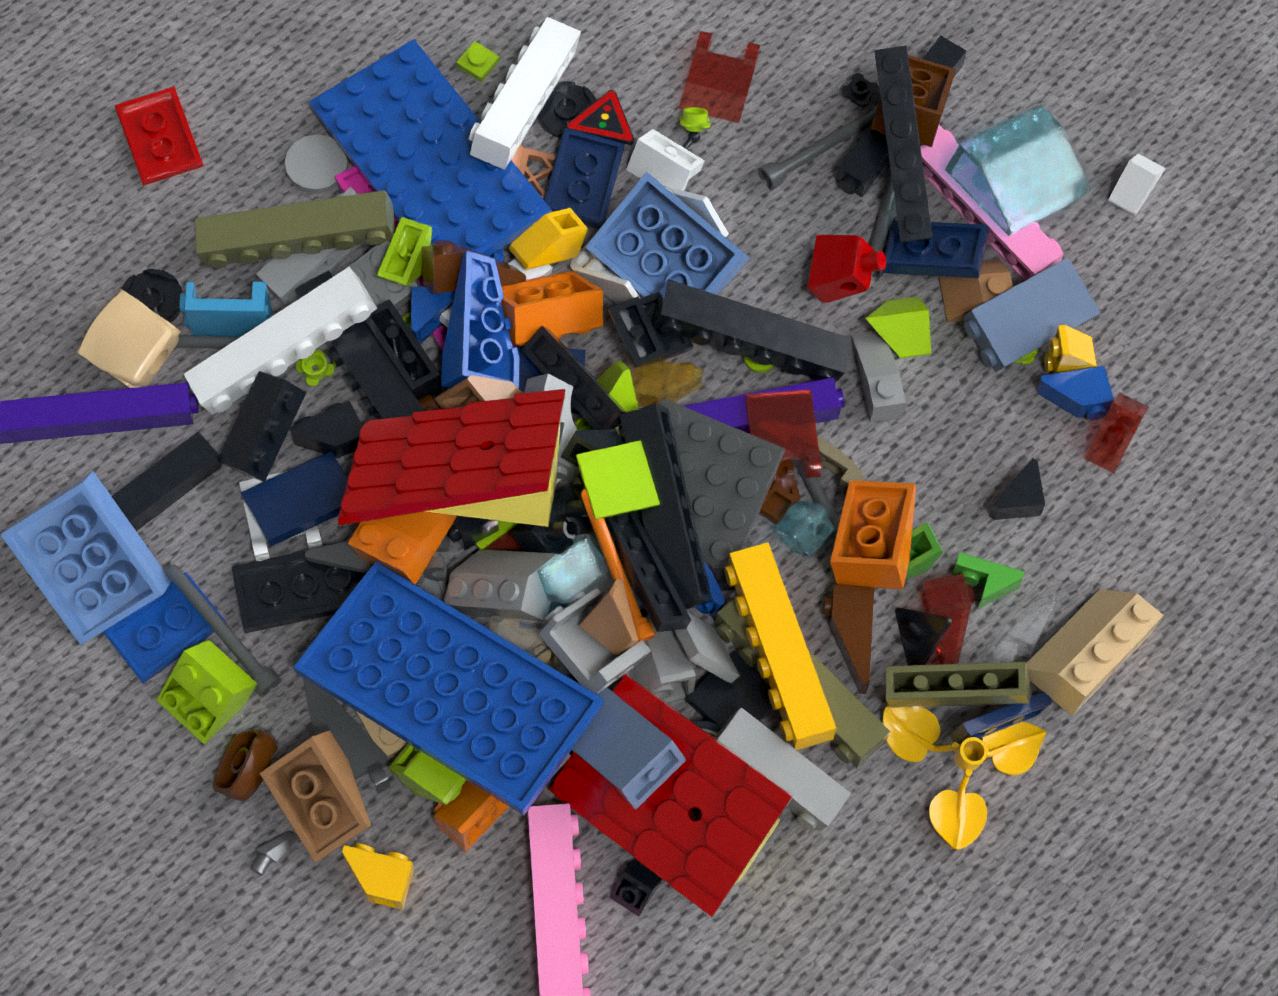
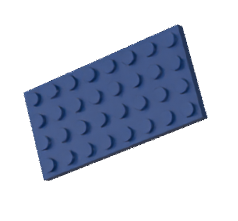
(412, 139)
(449, 687)

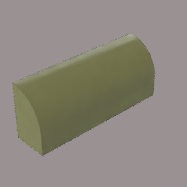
(958, 684)

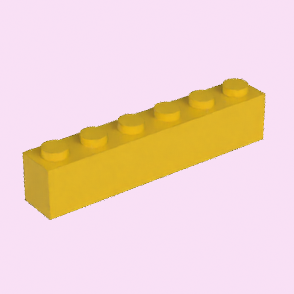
(780, 647)

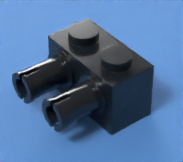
(565, 522)

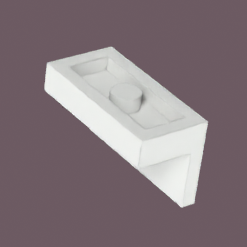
(664, 160)

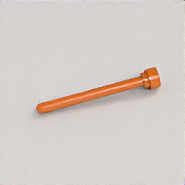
(643, 628)

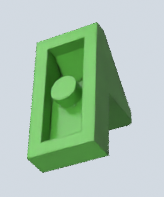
(997, 578)

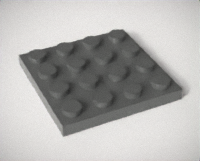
(724, 478)

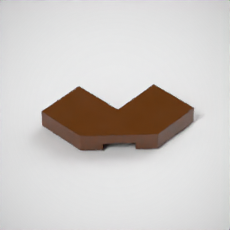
(781, 494)

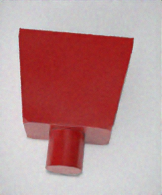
(842, 266)

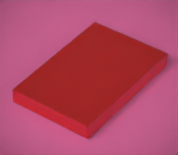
(158, 136)

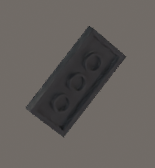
(290, 590)

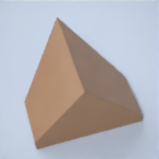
(612, 621)

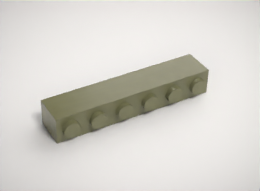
(295, 229)
(857, 729)

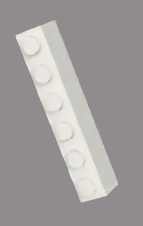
(524, 94)
(281, 340)

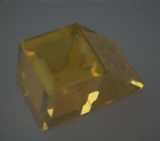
(666, 381)

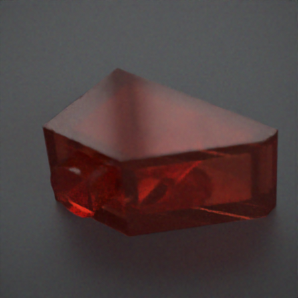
(1116, 432)

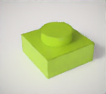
(478, 61)

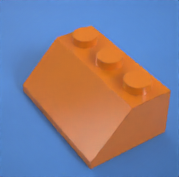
(556, 301)
(468, 815)

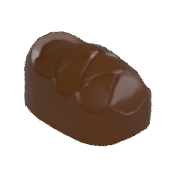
(242, 762)

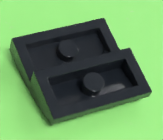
(643, 341)
(719, 699)

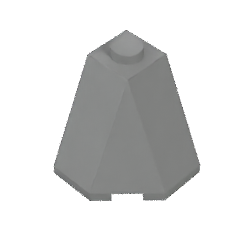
(666, 668)

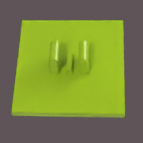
(617, 480)

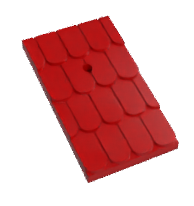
(460, 461)
(690, 854)

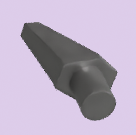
(273, 851)

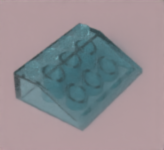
(1020, 170)

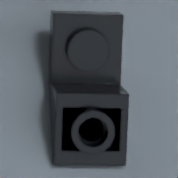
(635, 887)

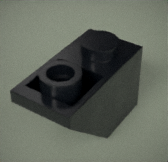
(329, 431)

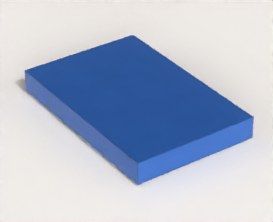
(159, 632)

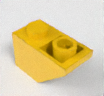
(550, 239)
(1069, 351)
(380, 876)

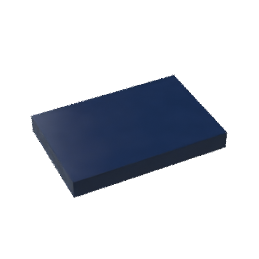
(584, 176)
(952, 251)
(297, 499)

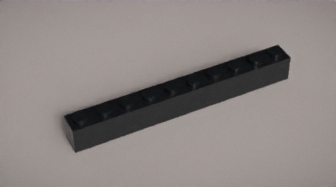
(385, 396)

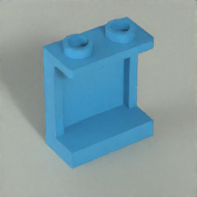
(225, 316)

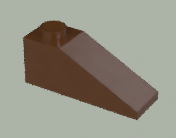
(443, 265)
(851, 626)

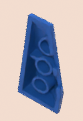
(477, 328)

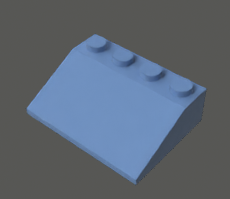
(662, 239)
(87, 558)

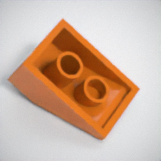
(874, 535)
(402, 541)

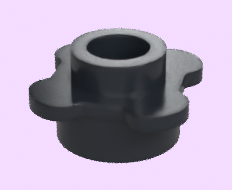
(857, 97)

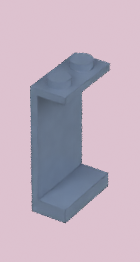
(1029, 315)
(628, 750)

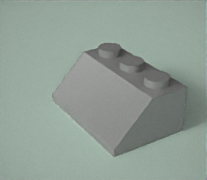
(500, 585)

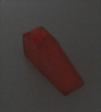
(953, 599)

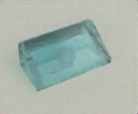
(572, 571)

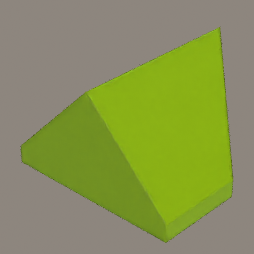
(903, 326)
(619, 384)

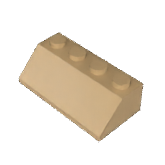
(1092, 647)

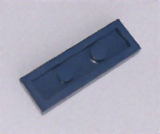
(1001, 718)

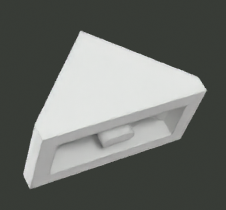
(1136, 183)

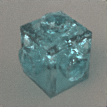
(805, 527)

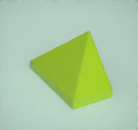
(404, 255)

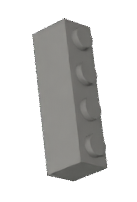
(289, 273)
(814, 793)

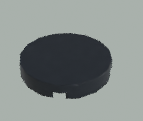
(555, 118)
(162, 292)

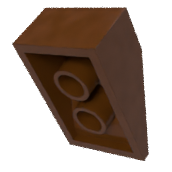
(930, 92)

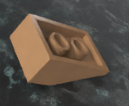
(318, 794)

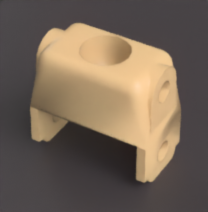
(129, 341)

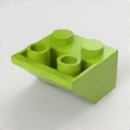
(205, 690)
(426, 776)

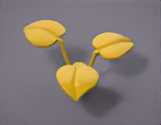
(959, 815)

